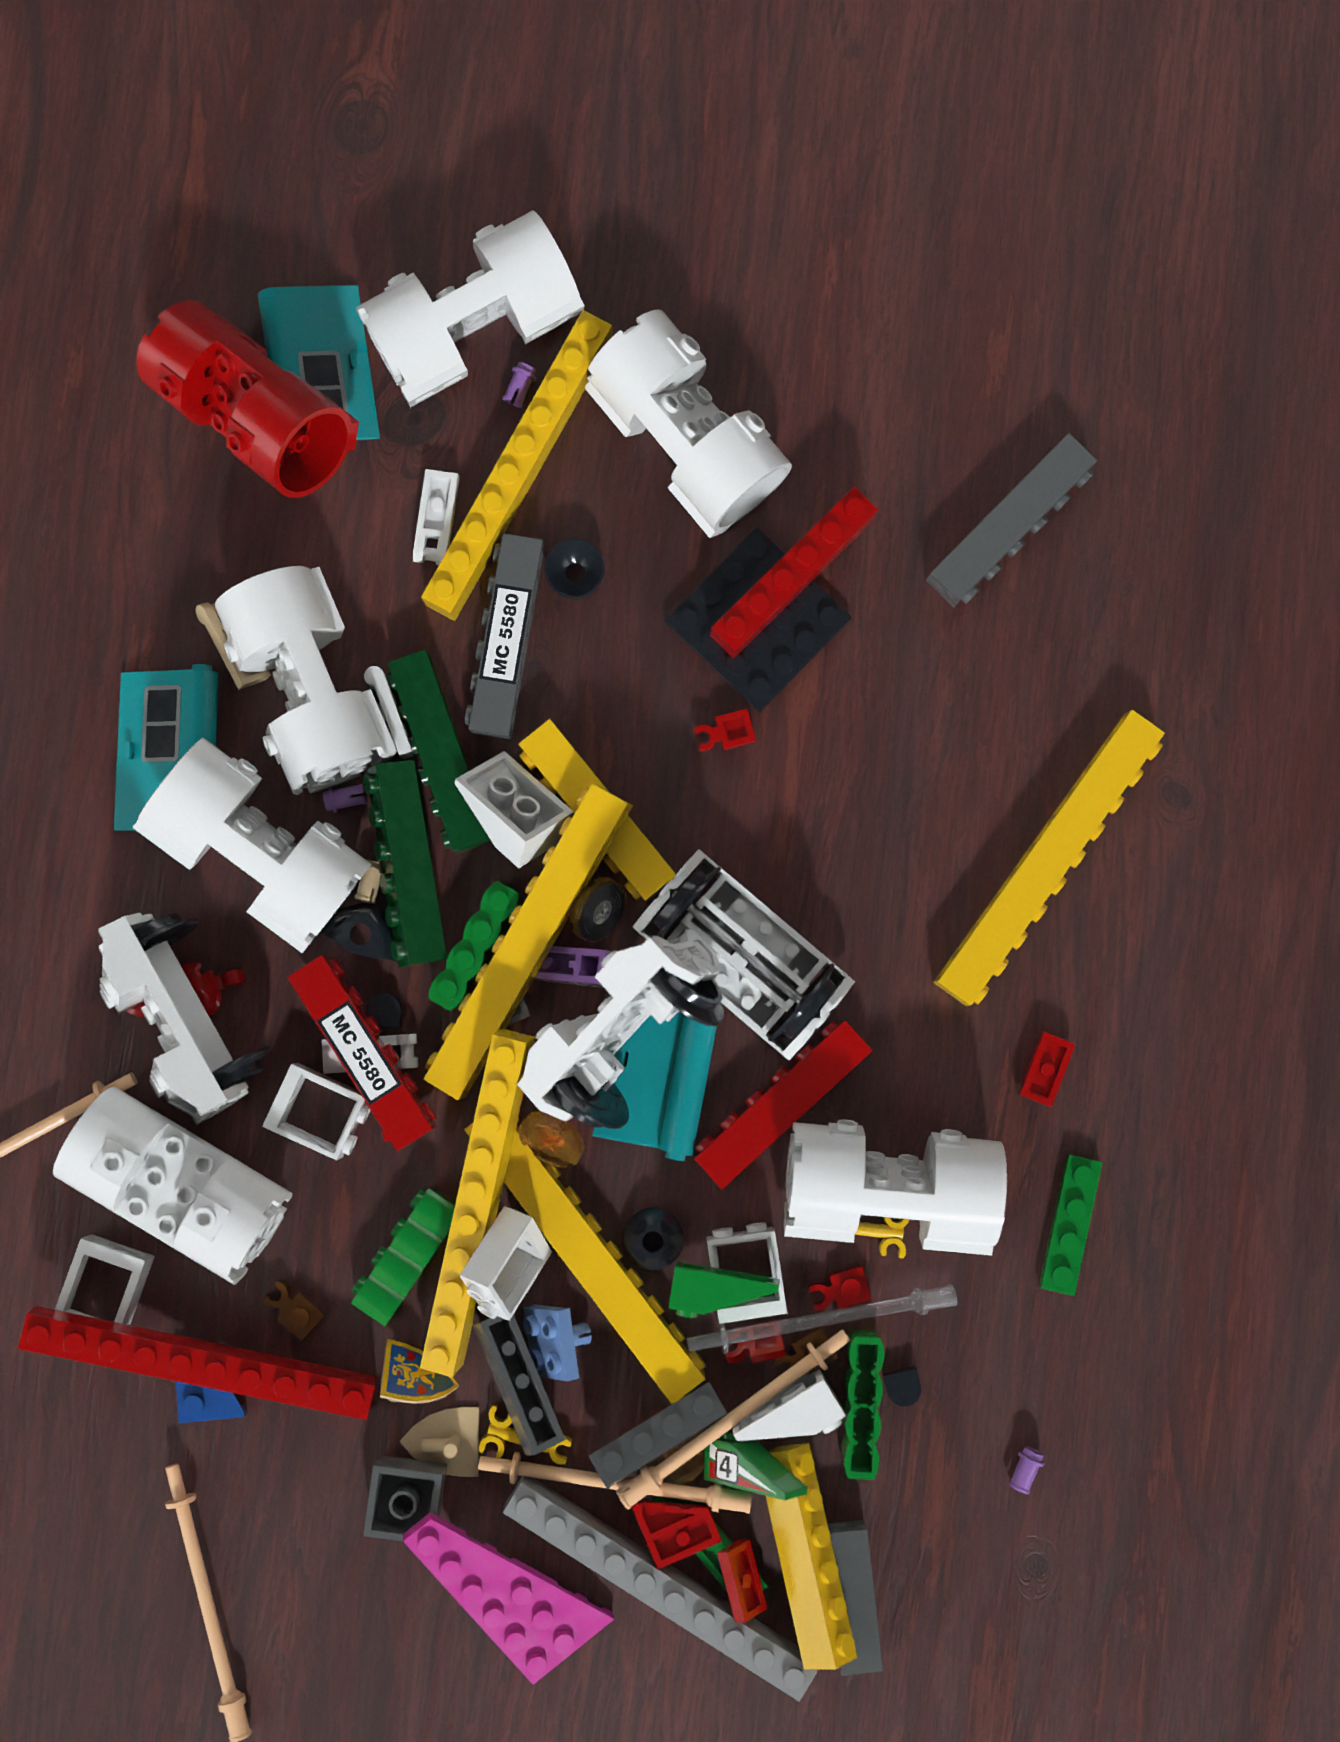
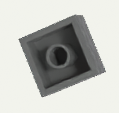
(402, 1495)

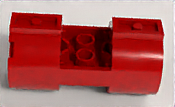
(226, 381)

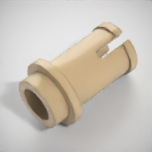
(369, 883)

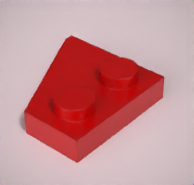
(675, 1529)

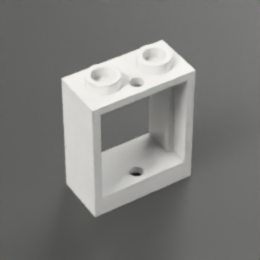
(285, 1100)
(115, 1254)
(506, 1264)
(760, 1306)

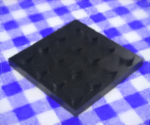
(780, 647)

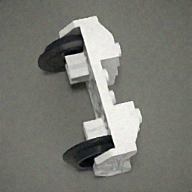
(574, 1062)

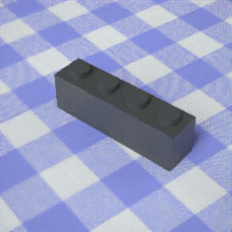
(519, 1384)
(657, 1435)
(855, 1573)

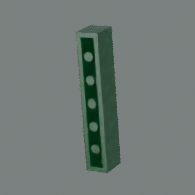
(438, 747)
(405, 863)

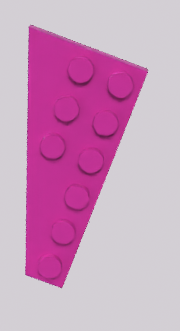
(513, 1603)

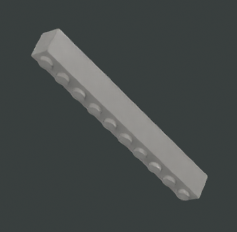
(662, 1589)

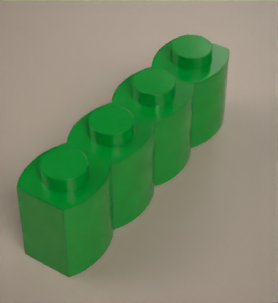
(472, 952)
(406, 1256)
(864, 1395)

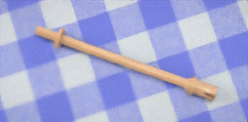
(63, 1115)
(652, 1477)
(714, 1496)
(232, 1700)

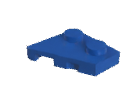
(206, 1404)

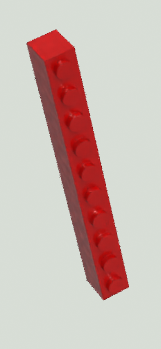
(197, 1362)

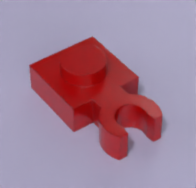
(731, 730)
(846, 1287)
(758, 1349)

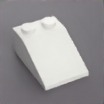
(513, 808)
(797, 1411)

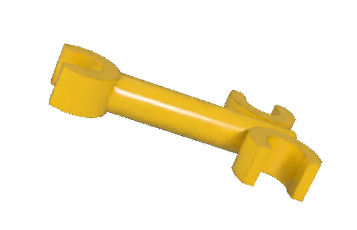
(892, 1234)
(500, 1431)

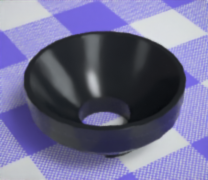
(571, 553)
(653, 1220)

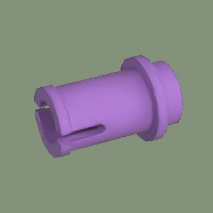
(520, 383)
(342, 798)
(1026, 1469)

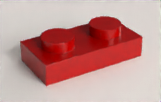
(1046, 1069)
(742, 1580)

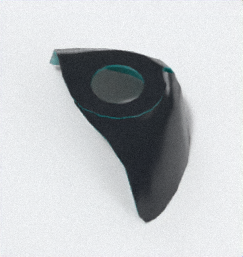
(343, 920)

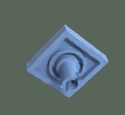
(554, 1341)

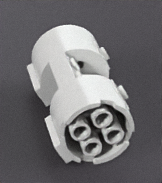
(519, 279)
(721, 460)
(281, 625)
(205, 808)
(171, 1184)
(952, 1191)

